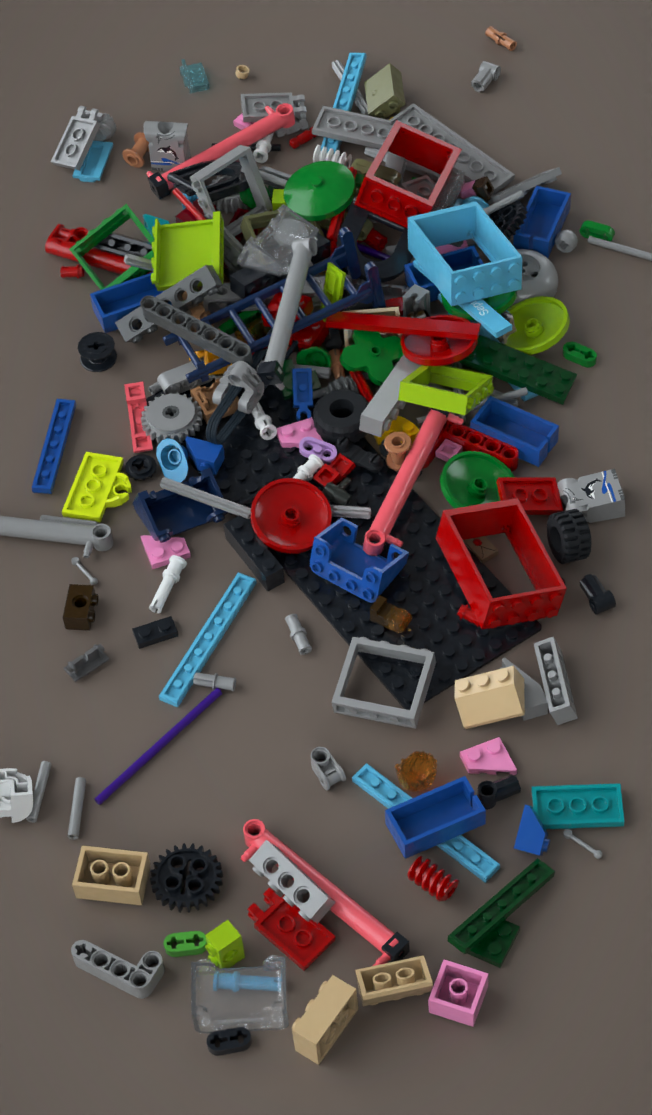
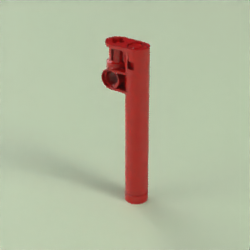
(63, 239)

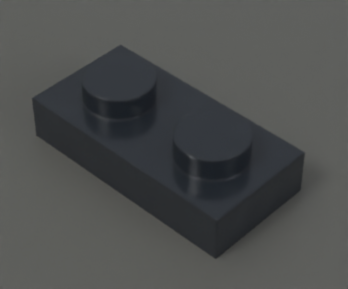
(155, 632)

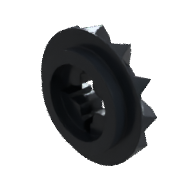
(137, 462)

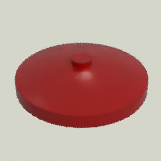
(437, 350)
(290, 515)

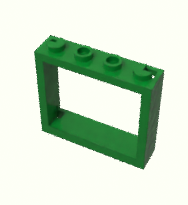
(101, 232)

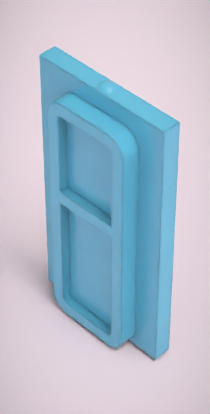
(94, 162)

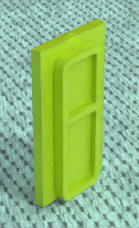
(333, 284)

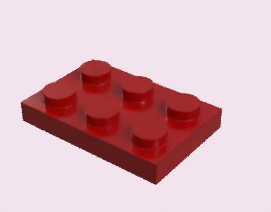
(535, 494)

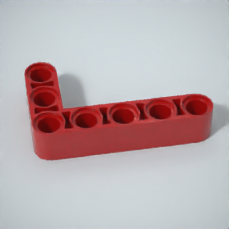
(475, 441)

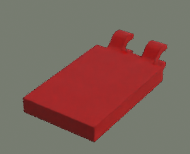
(289, 931)

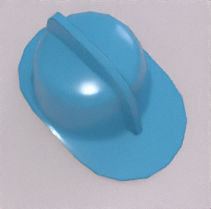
(173, 459)

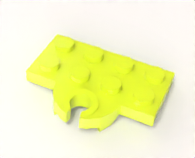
(97, 487)

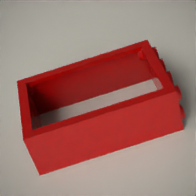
(418, 147)
(493, 519)

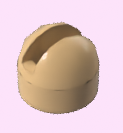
(242, 68)

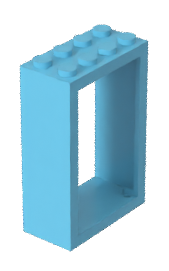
(460, 224)

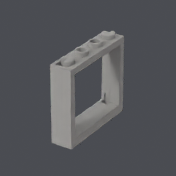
(253, 178)
(380, 712)

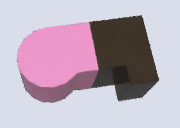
(477, 188)

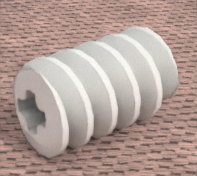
(330, 156)

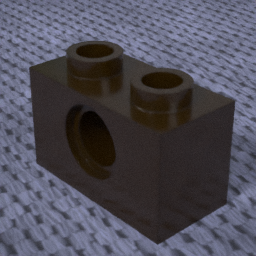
(79, 607)

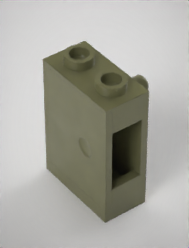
(385, 92)

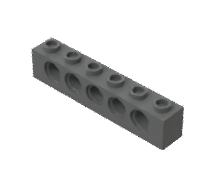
(211, 283)

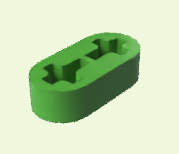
(185, 943)

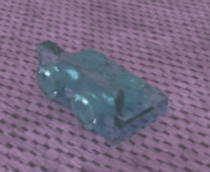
(194, 77)

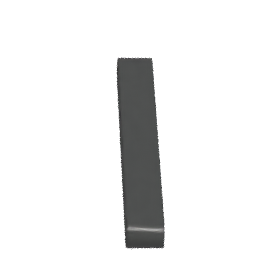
(195, 330)

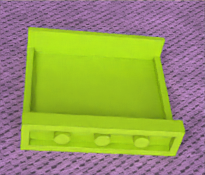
(185, 248)

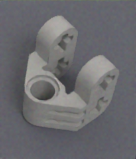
(240, 375)

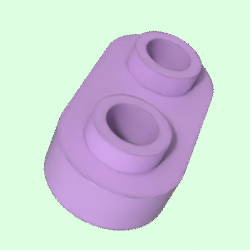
(319, 449)

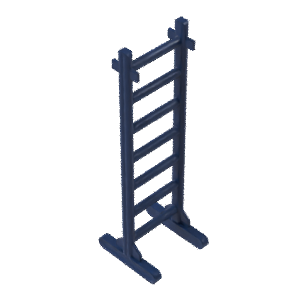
(342, 256)

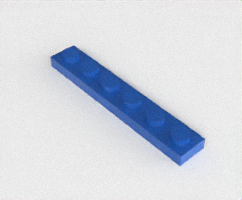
(54, 446)

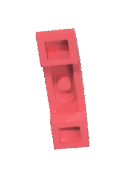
(136, 401)

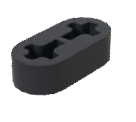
(229, 1041)

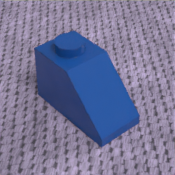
(205, 454)
(531, 833)

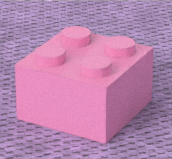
(458, 993)

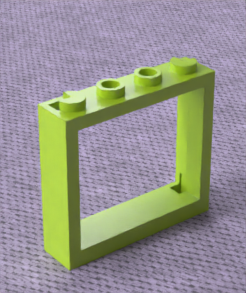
(415, 388)

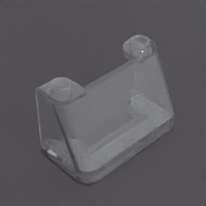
(272, 248)
(239, 996)

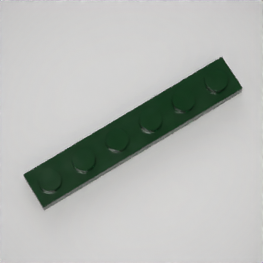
(500, 906)

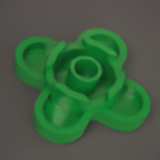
(372, 355)

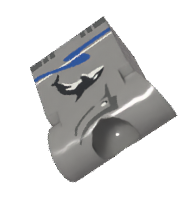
(167, 144)
(594, 495)

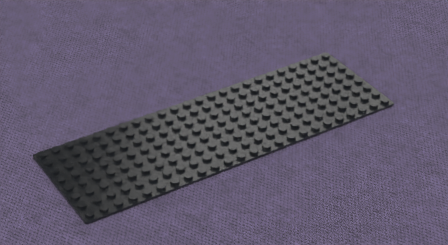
(422, 587)

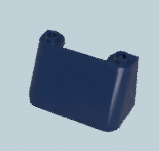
(170, 513)

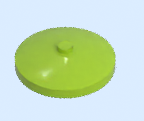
(538, 323)

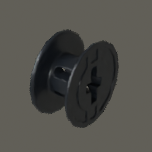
(97, 351)

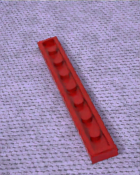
(404, 325)

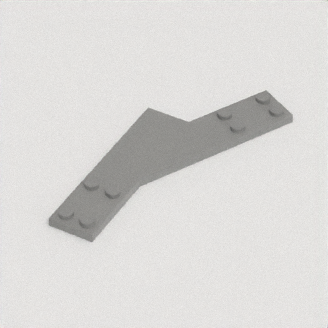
(373, 131)

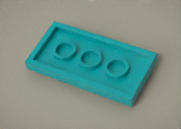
(579, 806)

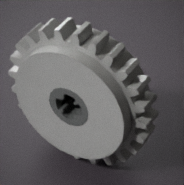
(171, 417)

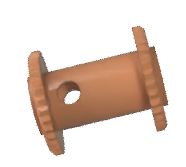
(134, 156)
(396, 450)

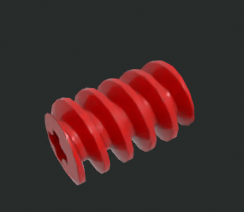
(432, 880)

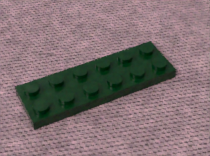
(520, 369)

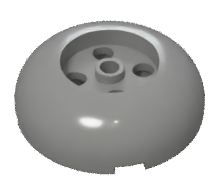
(544, 277)

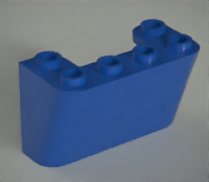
(347, 565)

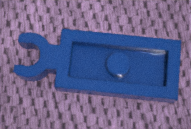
(302, 391)

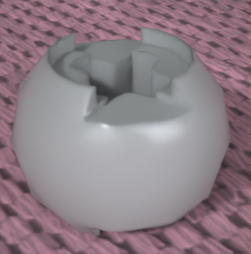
(566, 241)

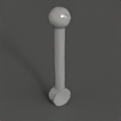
(75, 561)
(568, 834)

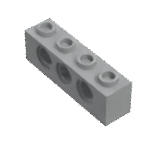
(555, 681)
(318, 902)

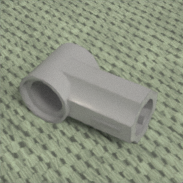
(486, 74)

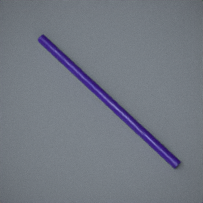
(118, 782)

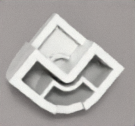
(15, 794)

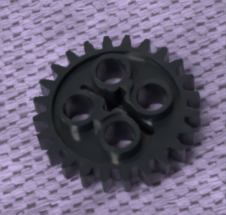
(509, 218)
(206, 880)

